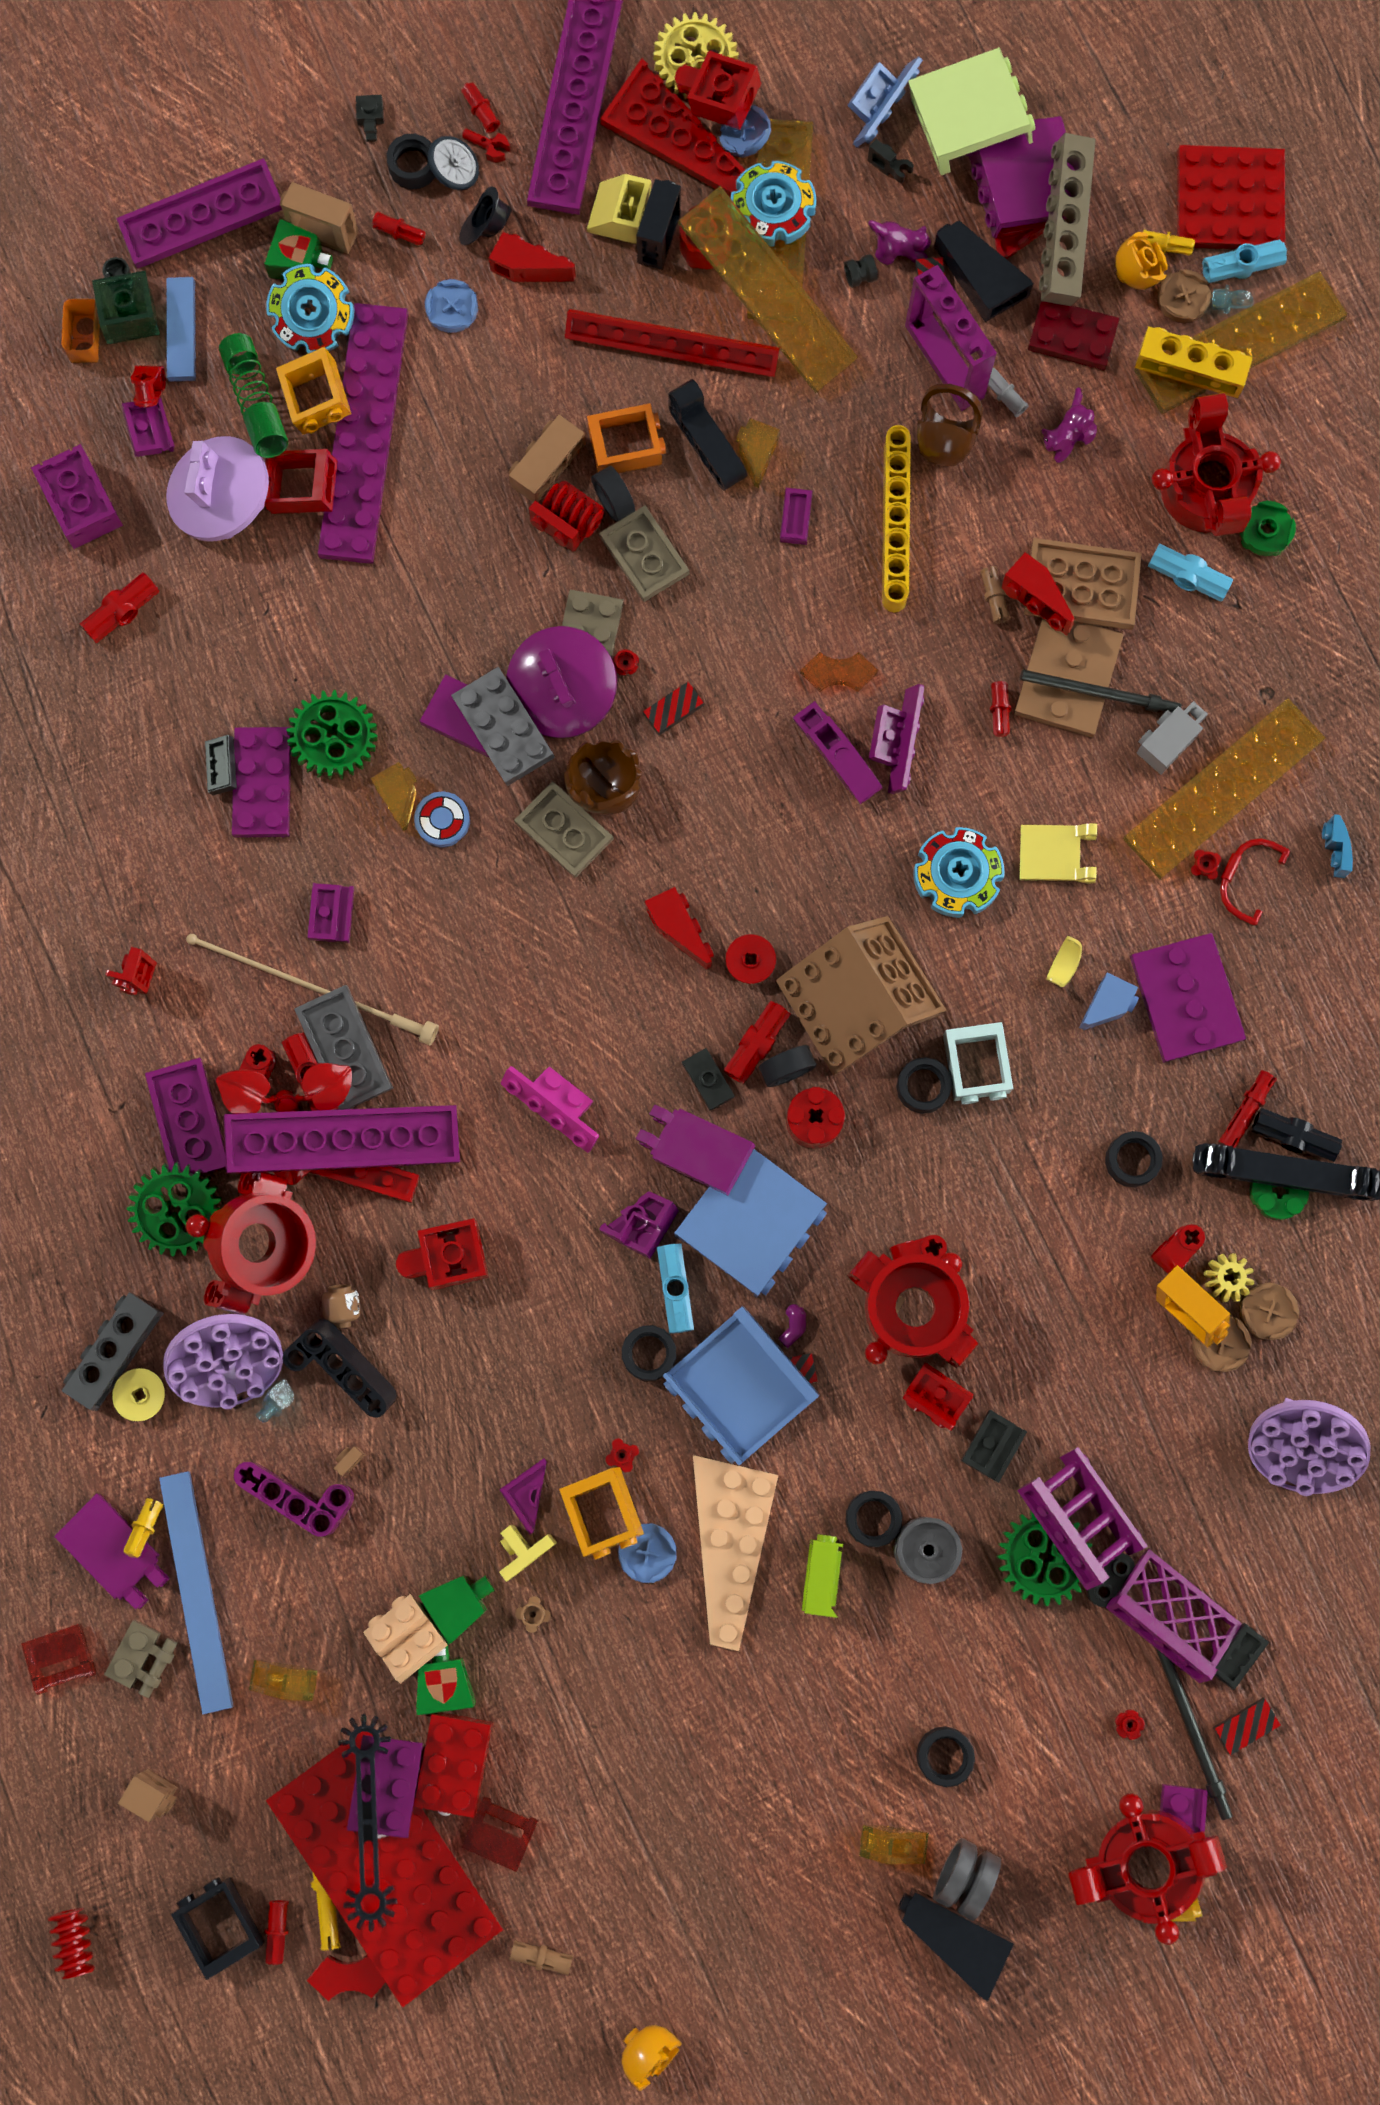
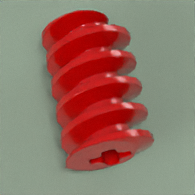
(573, 511)
(71, 1943)

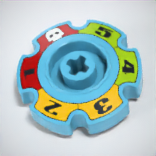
(791, 197)
(298, 292)
(970, 855)

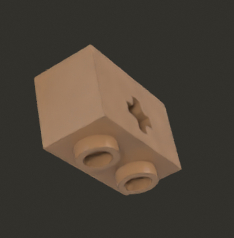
(149, 1796)

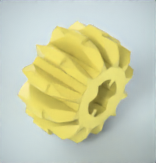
(1229, 1288)

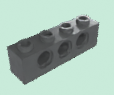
(77, 1381)

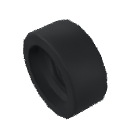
(401, 145)
(613, 493)
(928, 1064)
(787, 1066)
(1144, 1140)
(633, 1337)
(895, 1512)
(967, 1763)

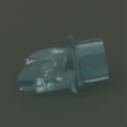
(1225, 299)
(275, 1400)

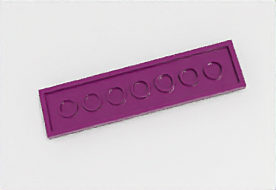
(341, 1139)

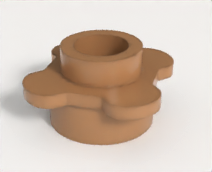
(533, 1622)

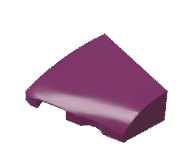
(642, 1224)

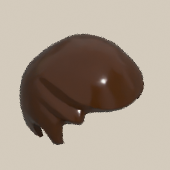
(603, 777)

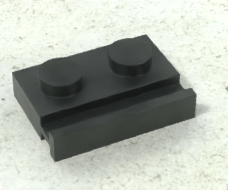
(993, 1446)

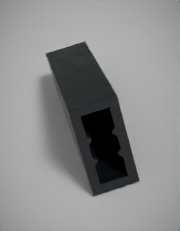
(981, 271)
(963, 1944)

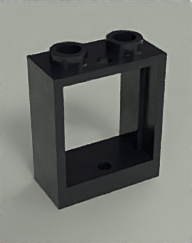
(658, 224)
(207, 1965)

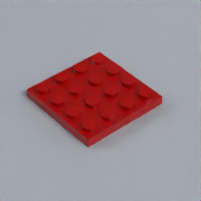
(1230, 195)

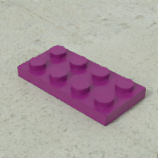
(262, 782)
(187, 1117)

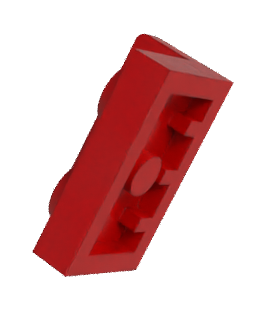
(137, 972)

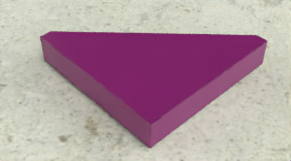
(525, 1493)

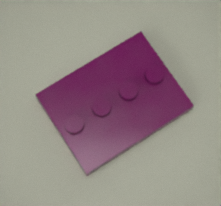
(1187, 997)

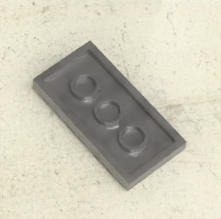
(503, 726)
(341, 1038)

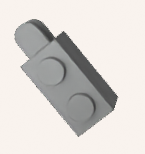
(1172, 737)

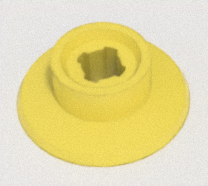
(126, 1401)

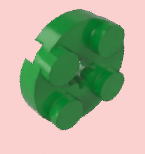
(1280, 521)
(1275, 1208)

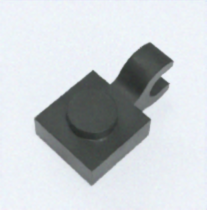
(369, 113)
(885, 160)

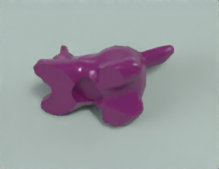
(899, 241)
(1075, 427)

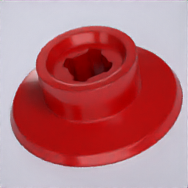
(750, 946)

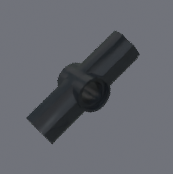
(1297, 1135)

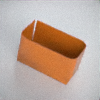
(73, 312)

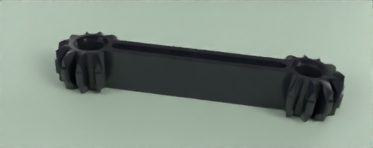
(1286, 1171)
(367, 1826)

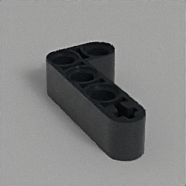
(704, 435)
(373, 1401)

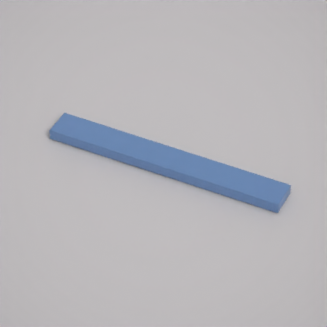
(196, 1592)

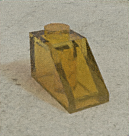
(757, 447)
(397, 792)
(283, 1680)
(893, 1845)

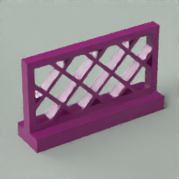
(1167, 1639)

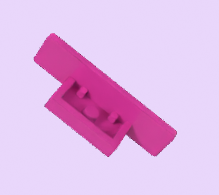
(554, 1101)

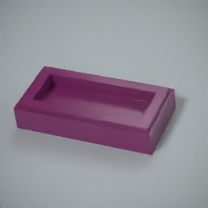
(796, 516)

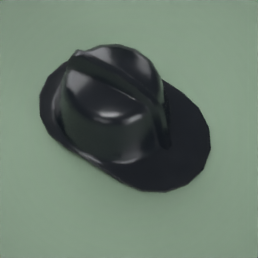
(486, 218)

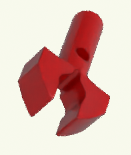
(489, 144)

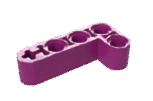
(289, 1493)

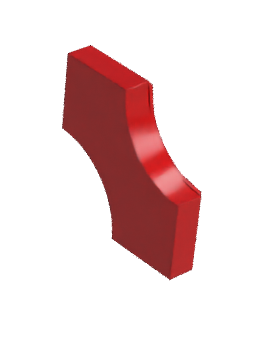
(338, 1976)

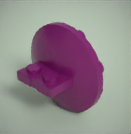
(563, 680)

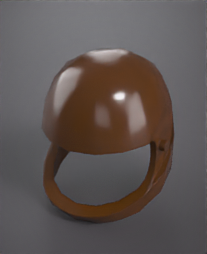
(946, 440)

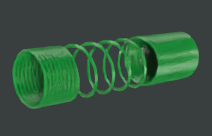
(262, 417)

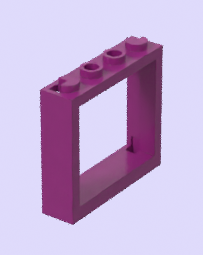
(934, 293)

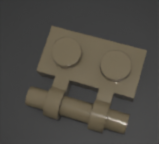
(134, 1652)

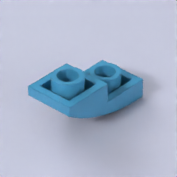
(1338, 839)

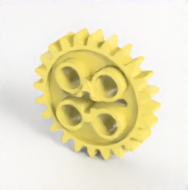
(707, 38)

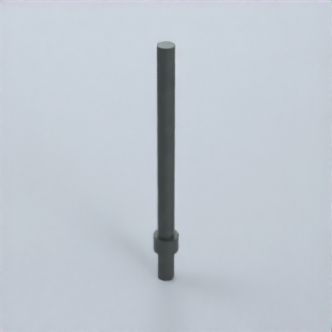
(1150, 702)
(1214, 1786)

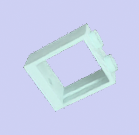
(974, 1034)

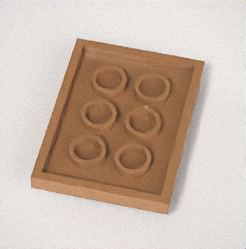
(1093, 580)
(1083, 656)

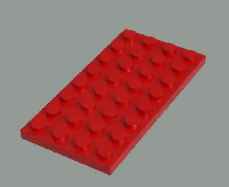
(437, 1907)

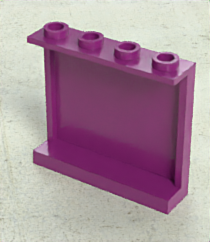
(1016, 176)

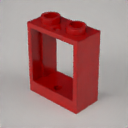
(323, 483)

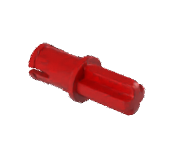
(480, 107)
(398, 228)
(1000, 708)
(276, 1932)

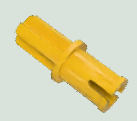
(1171, 243)
(142, 1528)

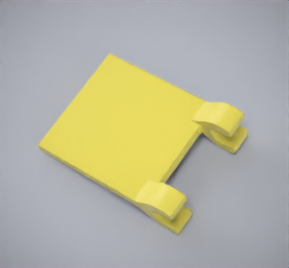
(1054, 852)

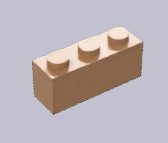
(546, 458)

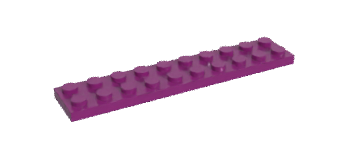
(574, 105)
(365, 434)

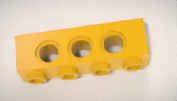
(1181, 368)

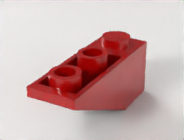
(524, 262)
(1036, 589)
(674, 924)

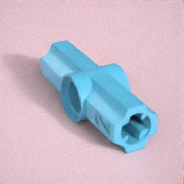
(1258, 258)
(1190, 572)
(677, 1307)

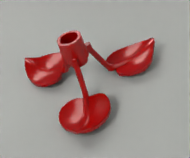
(323, 1082)

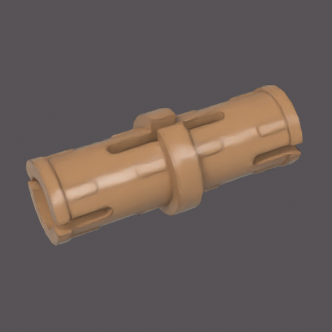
(995, 595)
(541, 1957)

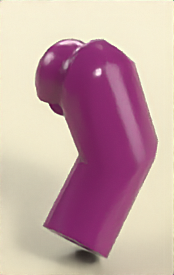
(797, 1325)

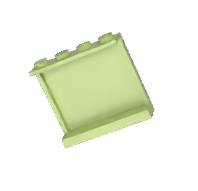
(970, 107)

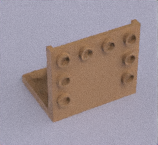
(859, 992)

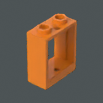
(632, 460)

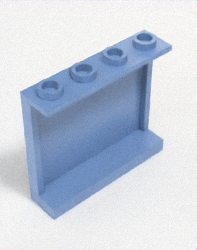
(754, 1225)
(740, 1386)

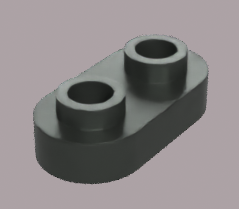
(1113, 1583)

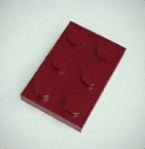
(1073, 334)

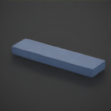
(181, 329)

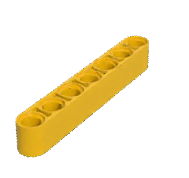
(900, 507)

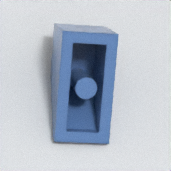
(1110, 1002)

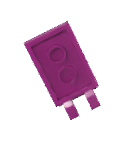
(447, 719)
(697, 1148)
(97, 1542)

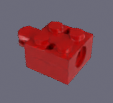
(720, 88)
(444, 1257)

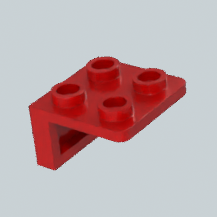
(554, 526)

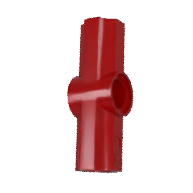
(119, 607)
(757, 1042)
(301, 1058)

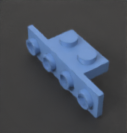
(877, 95)

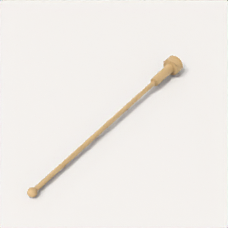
(426, 1032)

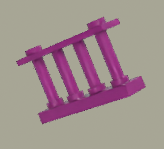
(1063, 1533)

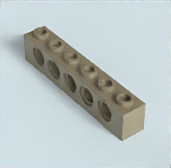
(1080, 154)

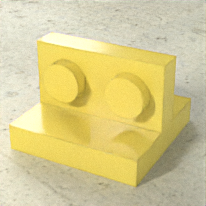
(515, 1543)

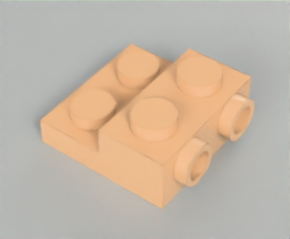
(404, 1637)

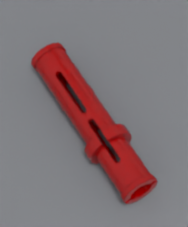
(1250, 1105)

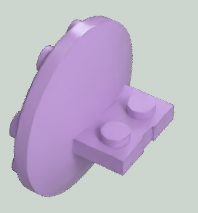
(217, 488)
(222, 1358)
(1309, 1446)

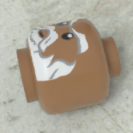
(340, 1305)

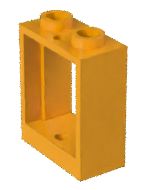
(304, 370)
(1193, 1307)
(615, 1478)

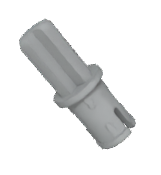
(1007, 393)

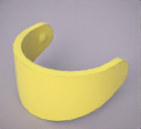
(1065, 962)

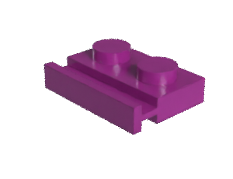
(147, 429)
(330, 913)
(1186, 1804)

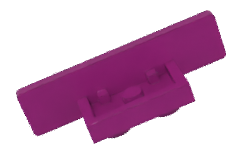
(895, 737)

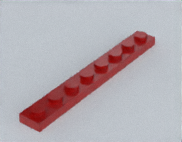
(671, 342)

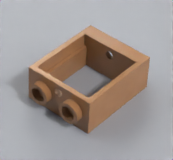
(322, 215)

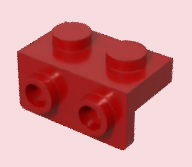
(937, 1397)

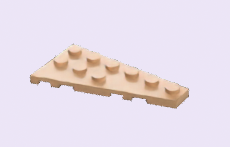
(732, 1526)

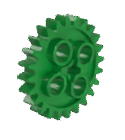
(346, 715)
(150, 1220)
(1018, 1549)

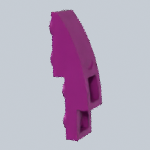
(837, 752)

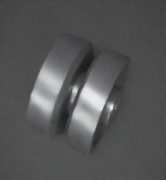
(910, 1554)
(967, 1879)

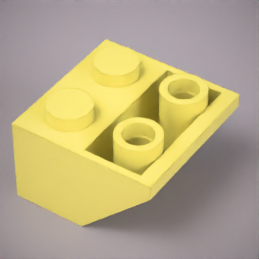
(620, 207)

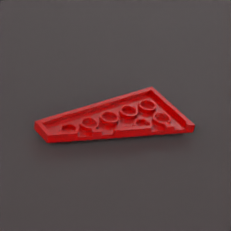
(665, 126)

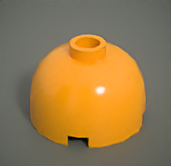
(1140, 262)
(648, 2054)

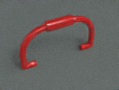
(1231, 868)

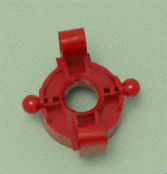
(1188, 497)
(289, 1248)
(939, 1278)
(1109, 1874)

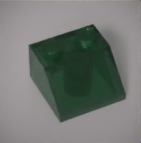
(125, 307)

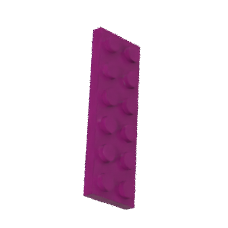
(200, 213)

